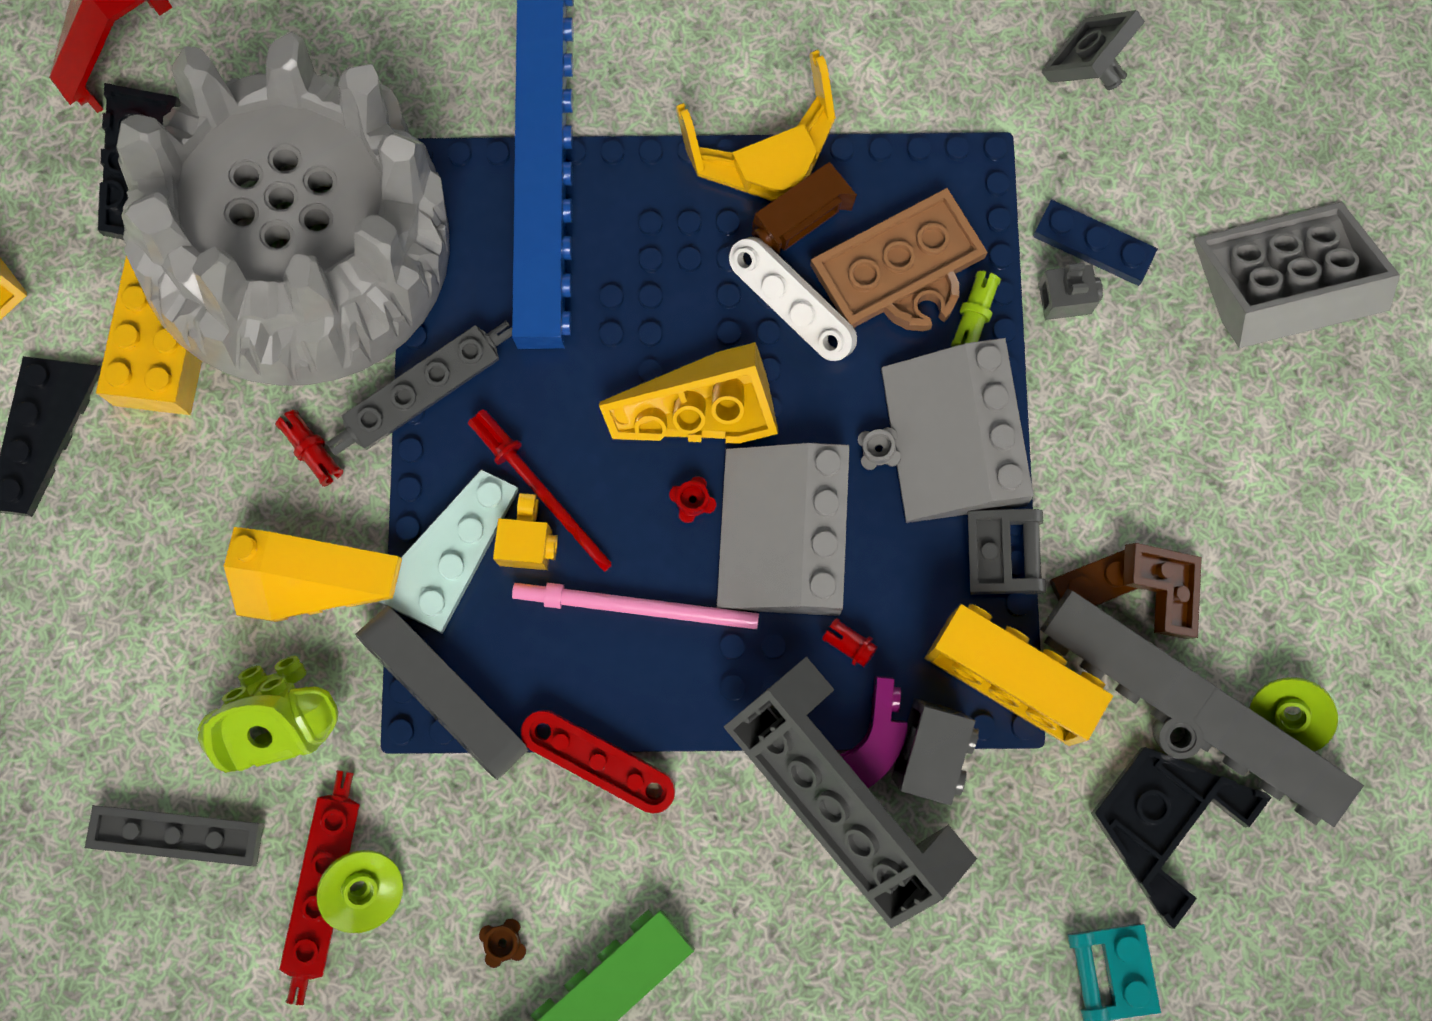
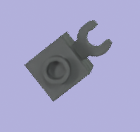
(1070, 291)

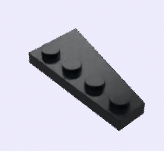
(121, 104)
(39, 427)

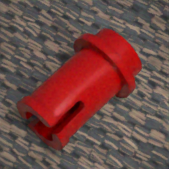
(852, 644)

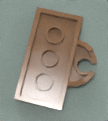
(902, 264)

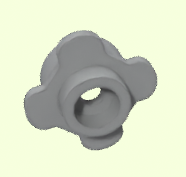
(884, 438)

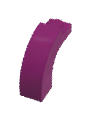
(884, 737)

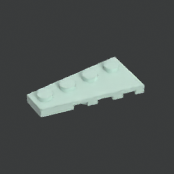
(449, 552)

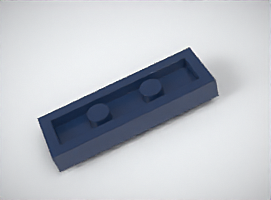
(1095, 242)

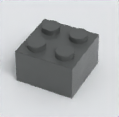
(935, 752)

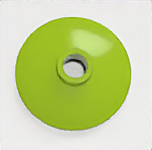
(1313, 724)
(366, 907)

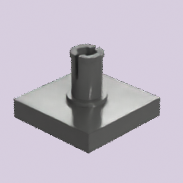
(1093, 50)

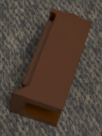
(803, 208)

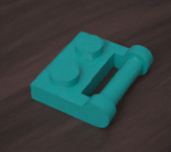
(1127, 970)

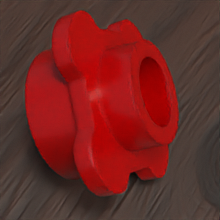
(695, 488)

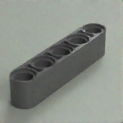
(442, 692)

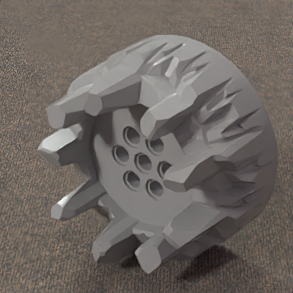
(329, 295)

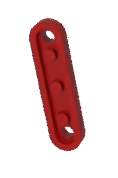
(598, 761)

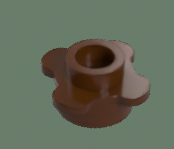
(491, 936)

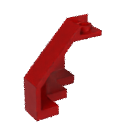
(82, 40)

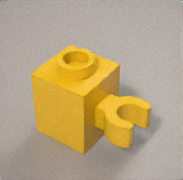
(525, 541)

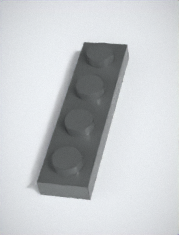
(174, 835)

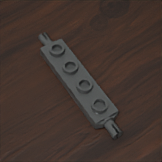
(420, 387)

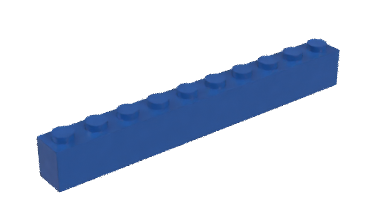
(542, 175)

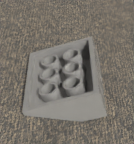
(1295, 274)
(957, 432)
(784, 529)

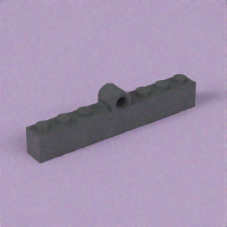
(1200, 707)

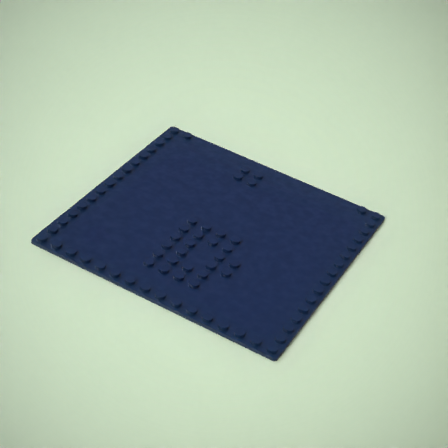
(645, 301)

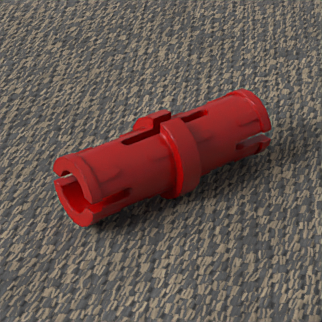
(309, 447)

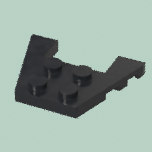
(1153, 811)

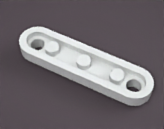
(793, 298)

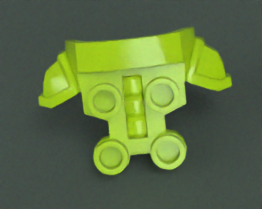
(294, 717)

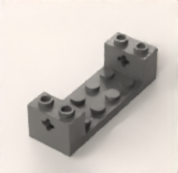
(839, 807)

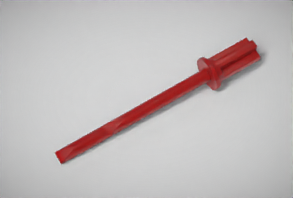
(505, 450)

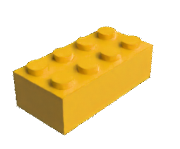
(142, 360)
(1019, 675)

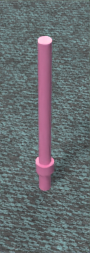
(555, 596)

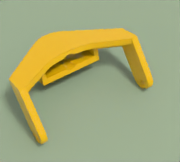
(776, 162)

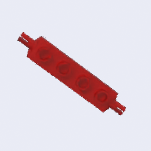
(308, 932)

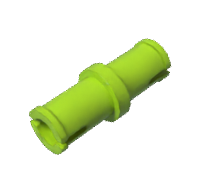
(977, 309)

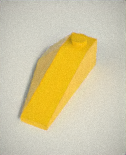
(709, 398)
(293, 575)

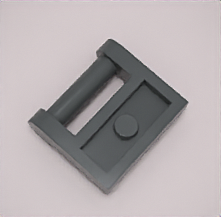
(991, 552)

